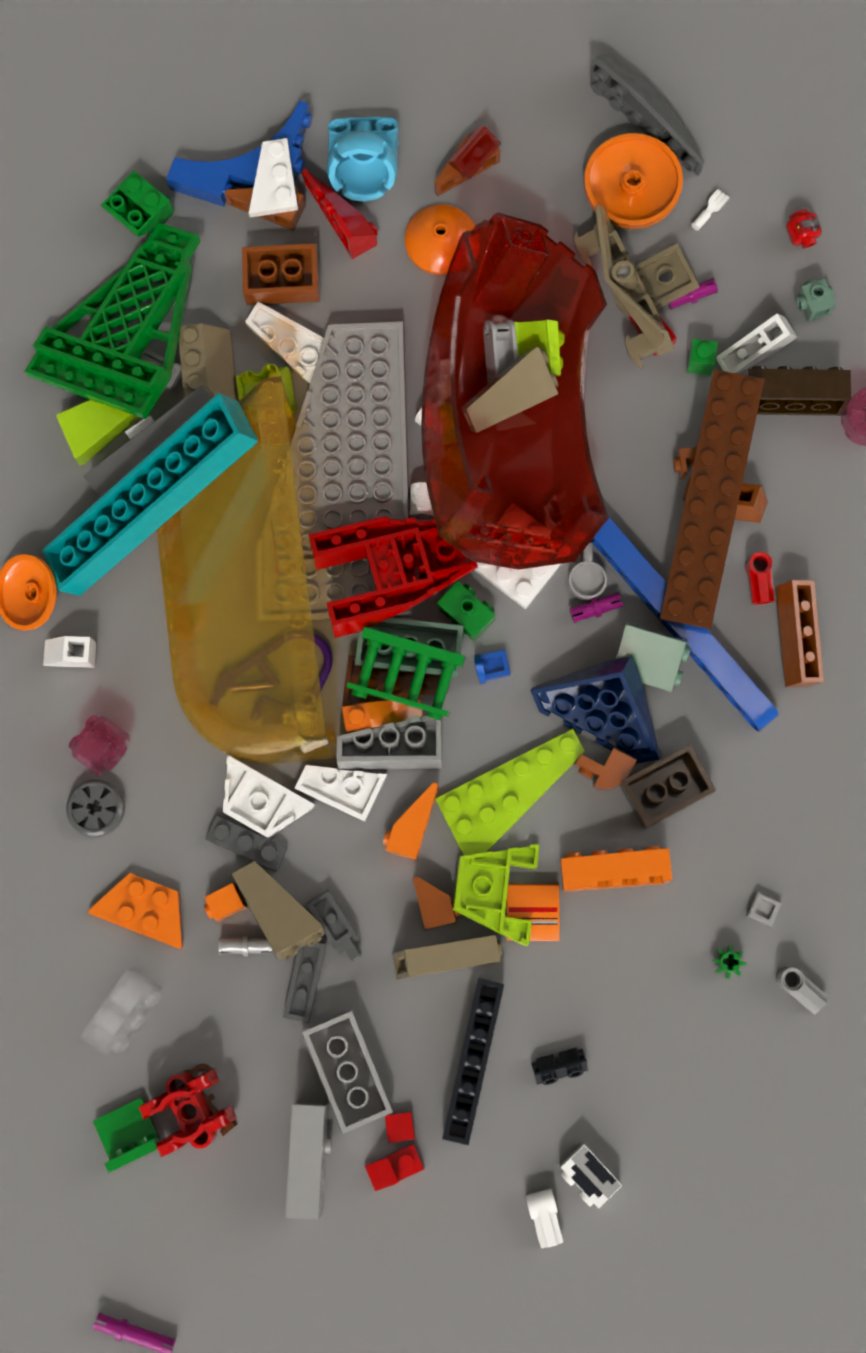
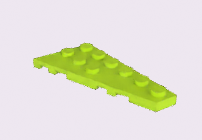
(496, 800)

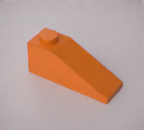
(376, 714)
(410, 828)

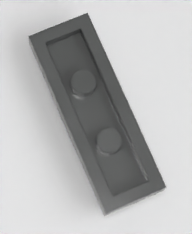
(246, 843)
(304, 983)

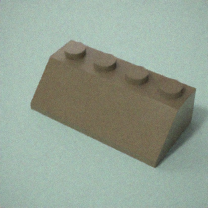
(207, 359)

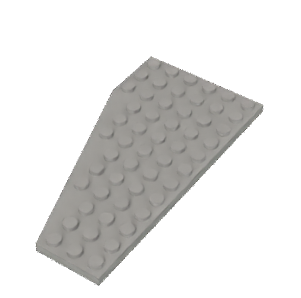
(351, 448)

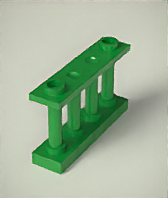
(400, 647)

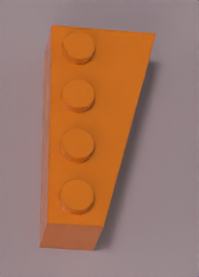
(615, 869)

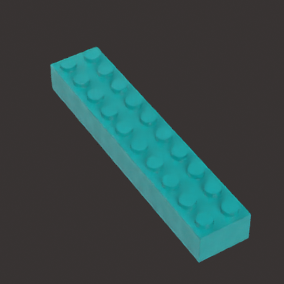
(150, 494)

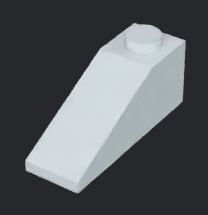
(757, 345)

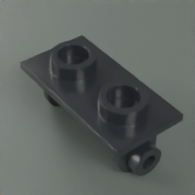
(548, 1071)

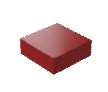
(399, 1127)

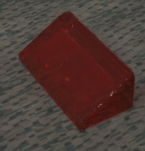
(474, 152)

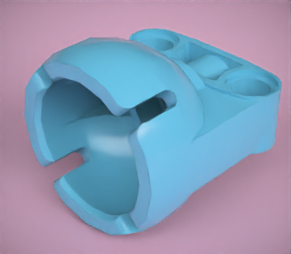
(363, 156)

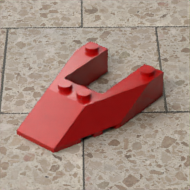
(405, 563)

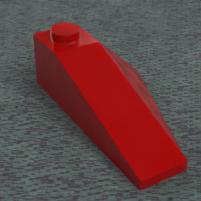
(346, 221)

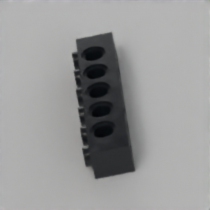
(473, 1061)

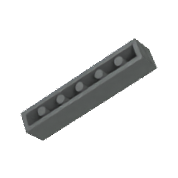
(128, 456)

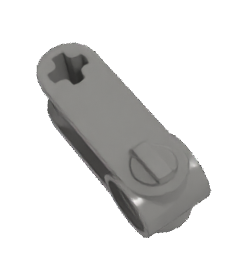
(499, 347)

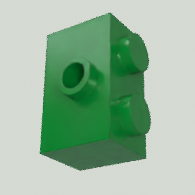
(466, 610)

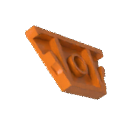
(143, 909)

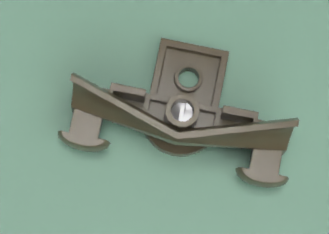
(638, 287)

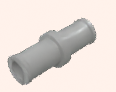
(244, 946)

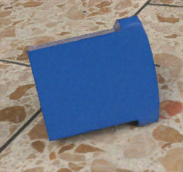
(491, 666)

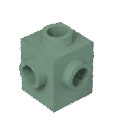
(816, 299)

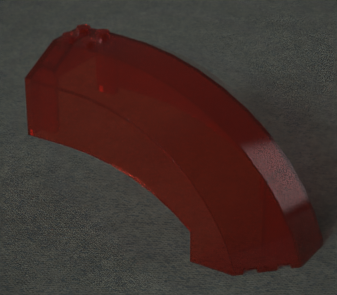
(528, 483)

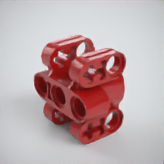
(190, 1126)

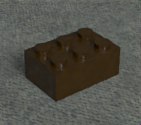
(667, 787)

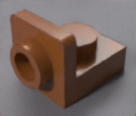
(684, 457)

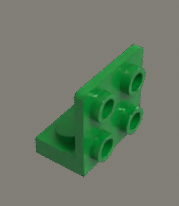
(126, 1135)

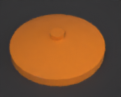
(634, 180)

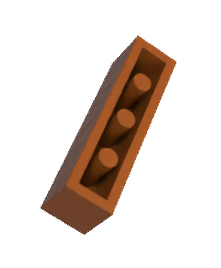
(799, 633)

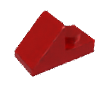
(394, 1167)

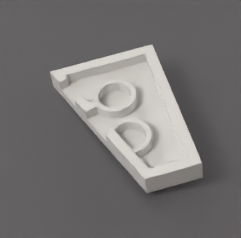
(274, 181)
(342, 789)

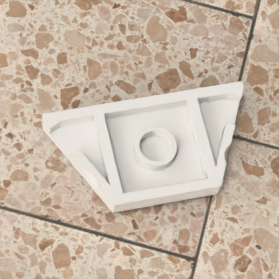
(259, 800)

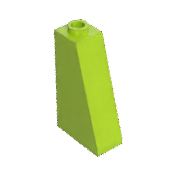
(92, 428)

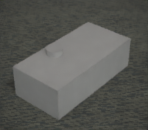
(346, 1072)
(307, 1160)

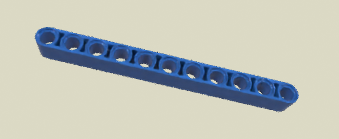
(704, 647)

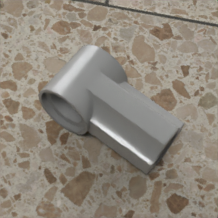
(803, 990)

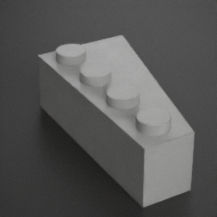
(393, 746)

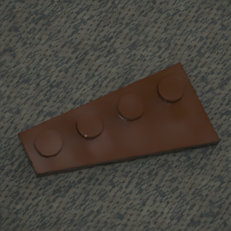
(377, 682)

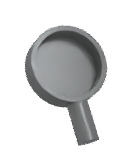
(587, 578)

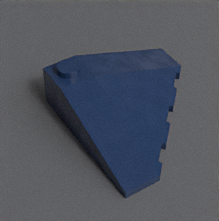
(606, 703)

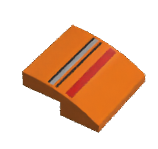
(537, 904)

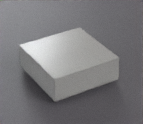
(764, 909)

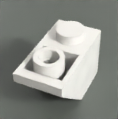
(70, 652)

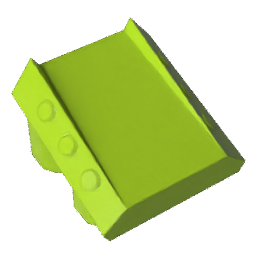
(542, 335)
(250, 379)

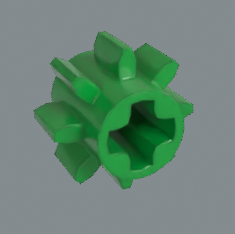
(733, 956)

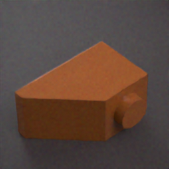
(434, 905)

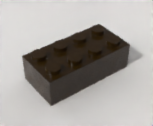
(803, 390)

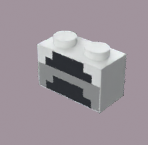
(590, 1176)

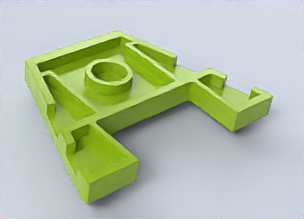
(483, 889)

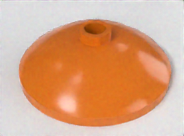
(426, 247)
(26, 592)

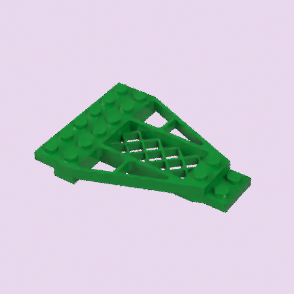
(117, 374)

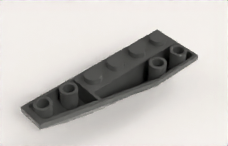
(644, 108)

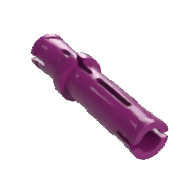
(133, 1333)

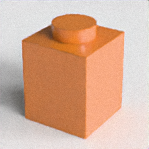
(224, 903)

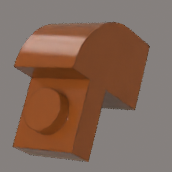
(611, 774)

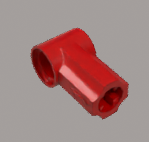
(760, 581)

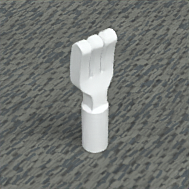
(714, 204)

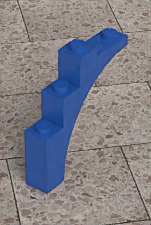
(212, 179)

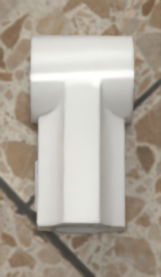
(543, 1211)

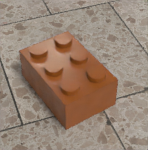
(280, 274)

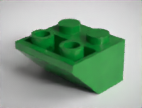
(138, 205)

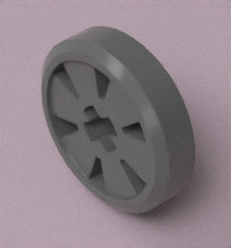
(101, 822)

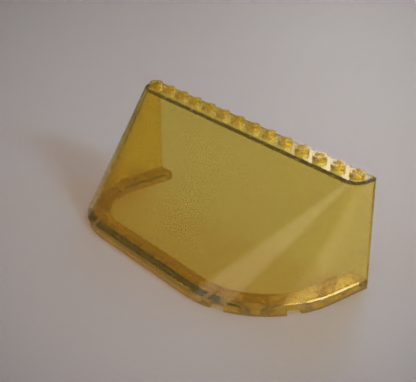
(243, 602)

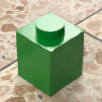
(702, 357)

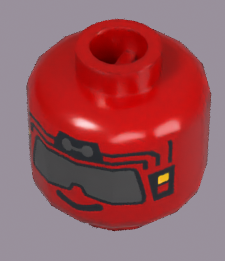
(803, 228)

